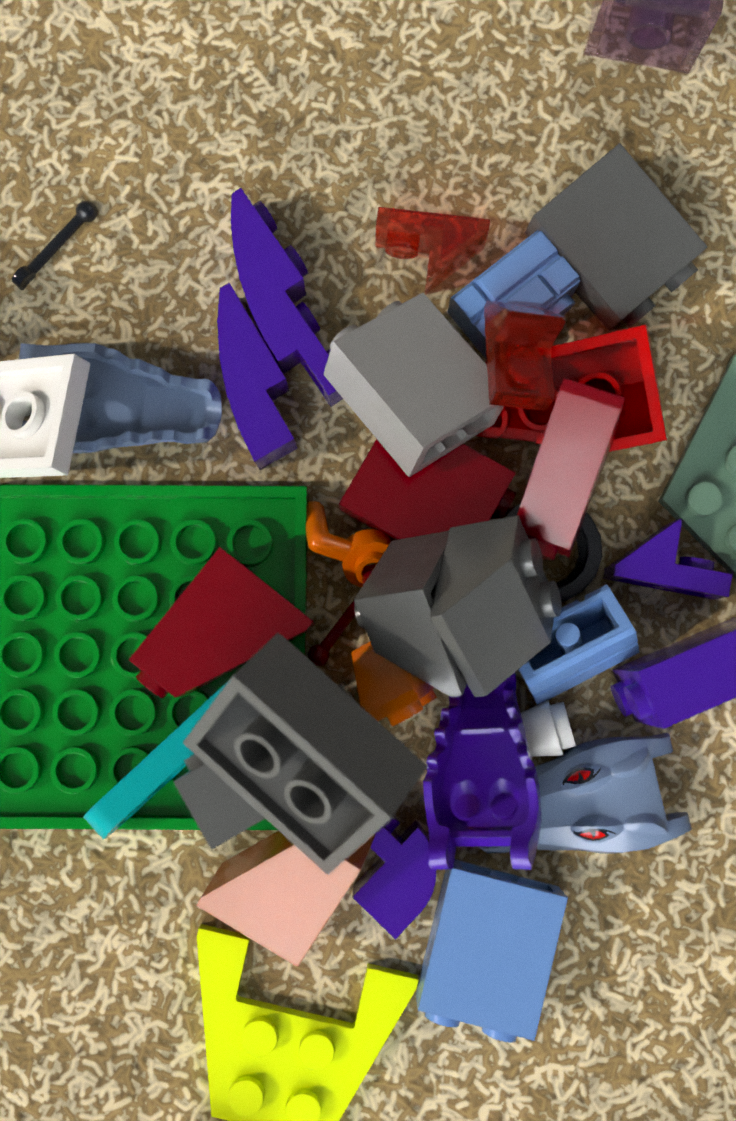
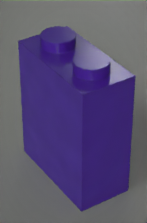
(679, 678)

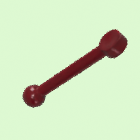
(319, 653)

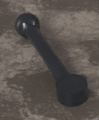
(85, 212)

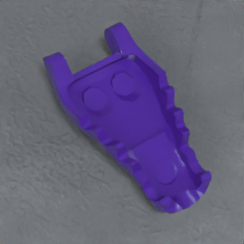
(482, 780)

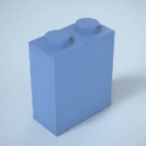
(490, 951)

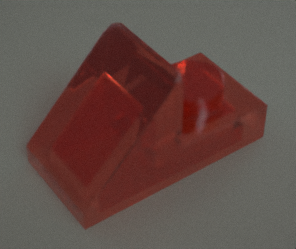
(447, 239)
(520, 354)

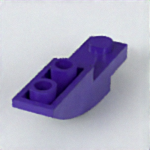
(272, 285)

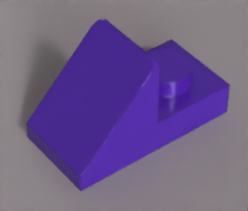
(654, 566)

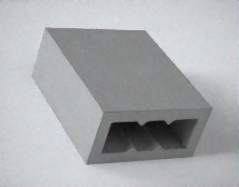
(412, 382)

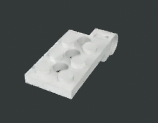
(53, 395)

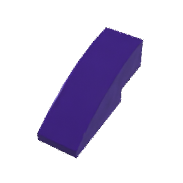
(251, 382)

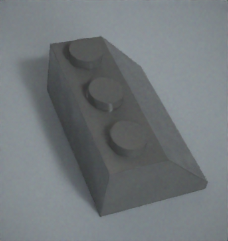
(305, 754)

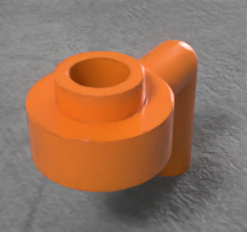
(354, 552)

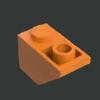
(387, 688)

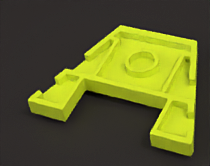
(284, 1060)

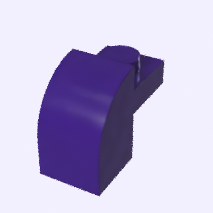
(400, 880)

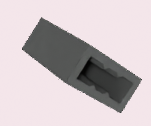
(619, 238)

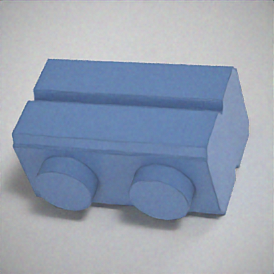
(525, 276)
(583, 644)

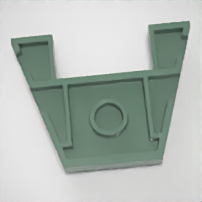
(705, 476)

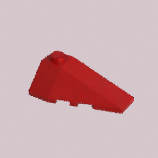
(610, 362)

